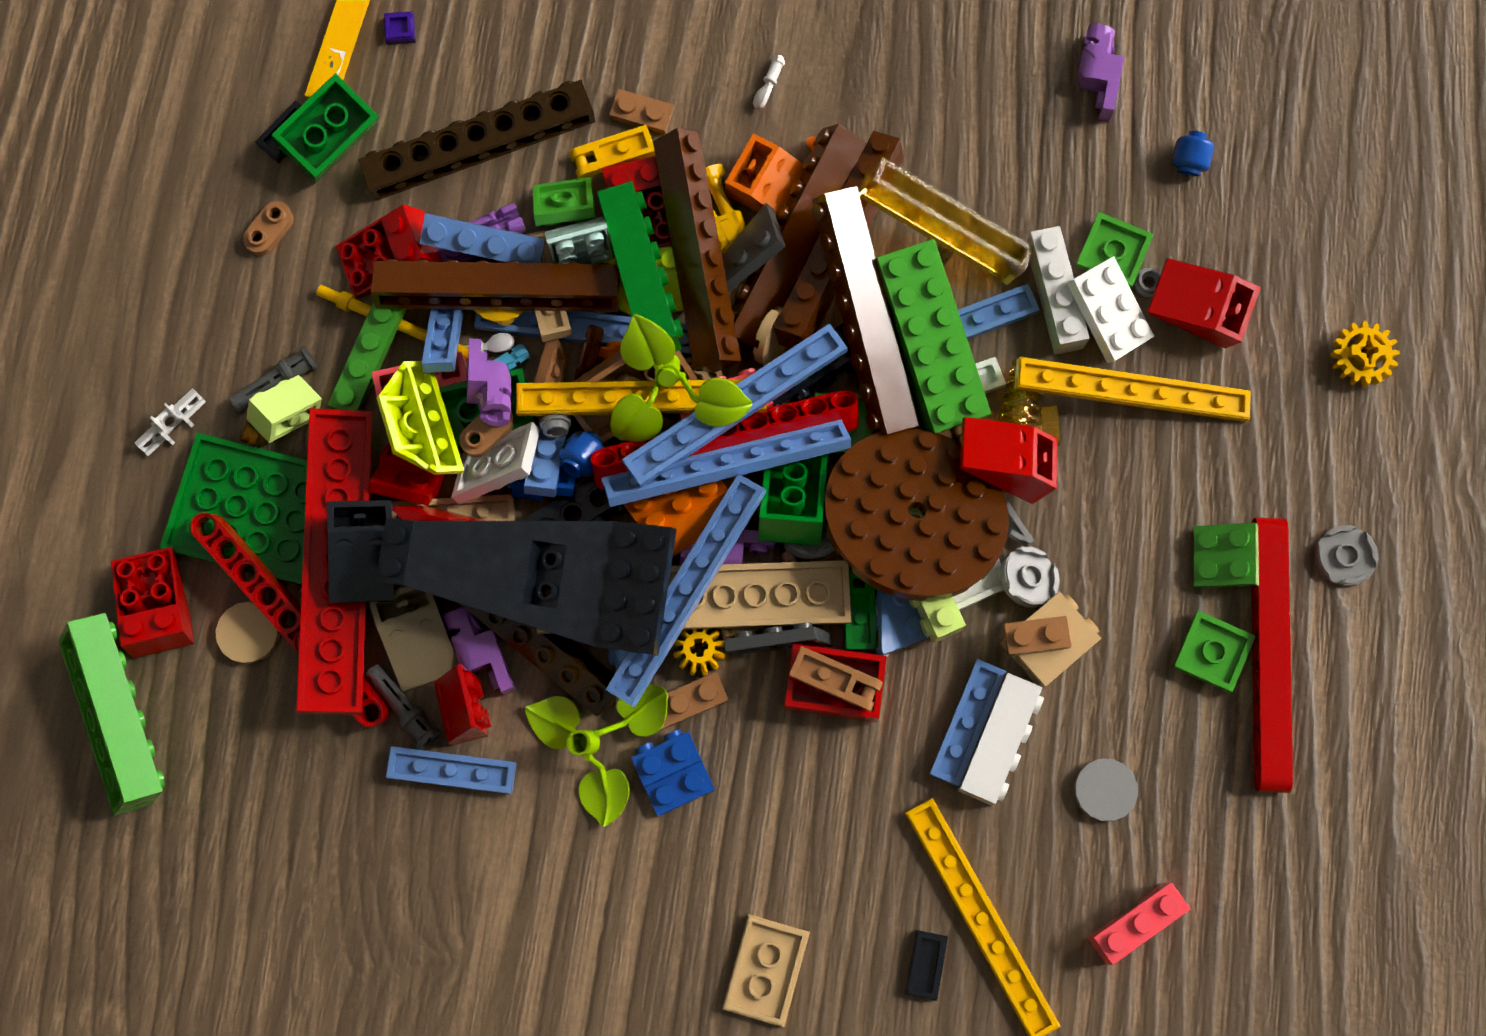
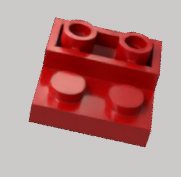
(404, 480)

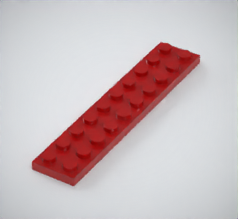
(331, 633)

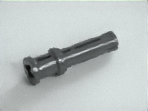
(295, 365)
(410, 717)

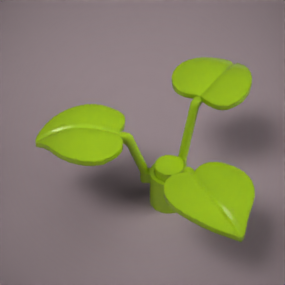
(648, 346)
(601, 792)

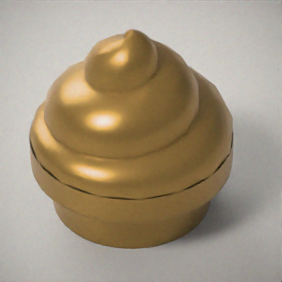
(252, 436)

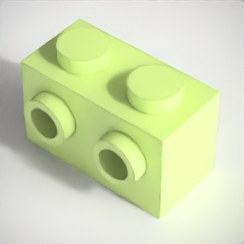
(282, 408)
(939, 617)

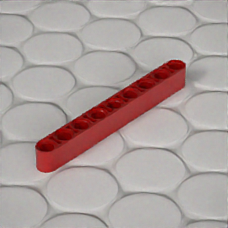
(759, 425)
(256, 589)
(1272, 660)

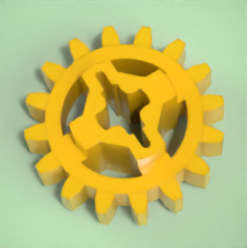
(1374, 345)

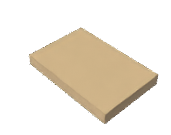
(766, 970)

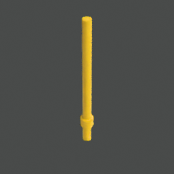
(348, 302)

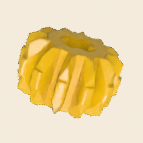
(709, 654)

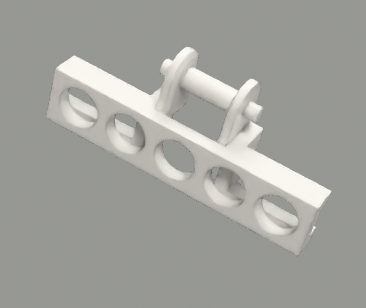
(158, 423)

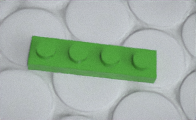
(366, 358)

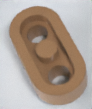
(270, 228)
(488, 435)

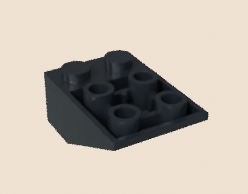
(354, 551)

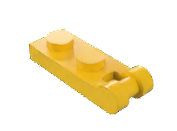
(612, 150)

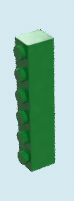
(638, 257)

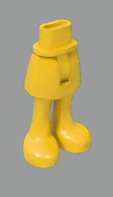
(731, 221)

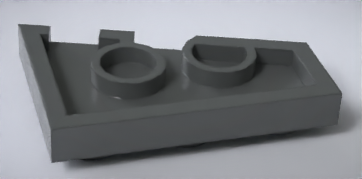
(753, 247)
(748, 643)

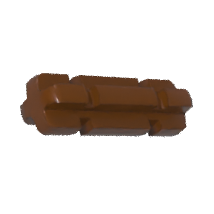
(589, 350)

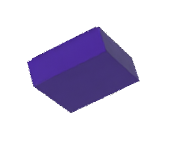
(399, 27)

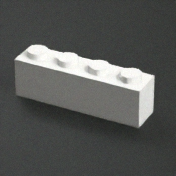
(1051, 274)
(1000, 739)

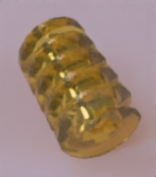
(1018, 403)

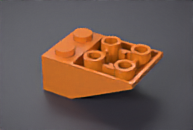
(762, 175)

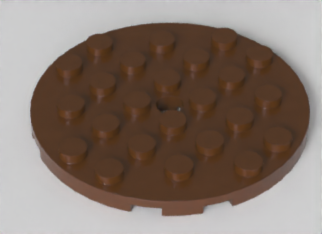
(907, 555)

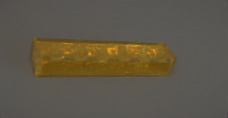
(945, 220)

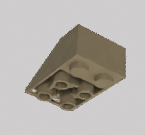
(414, 637)

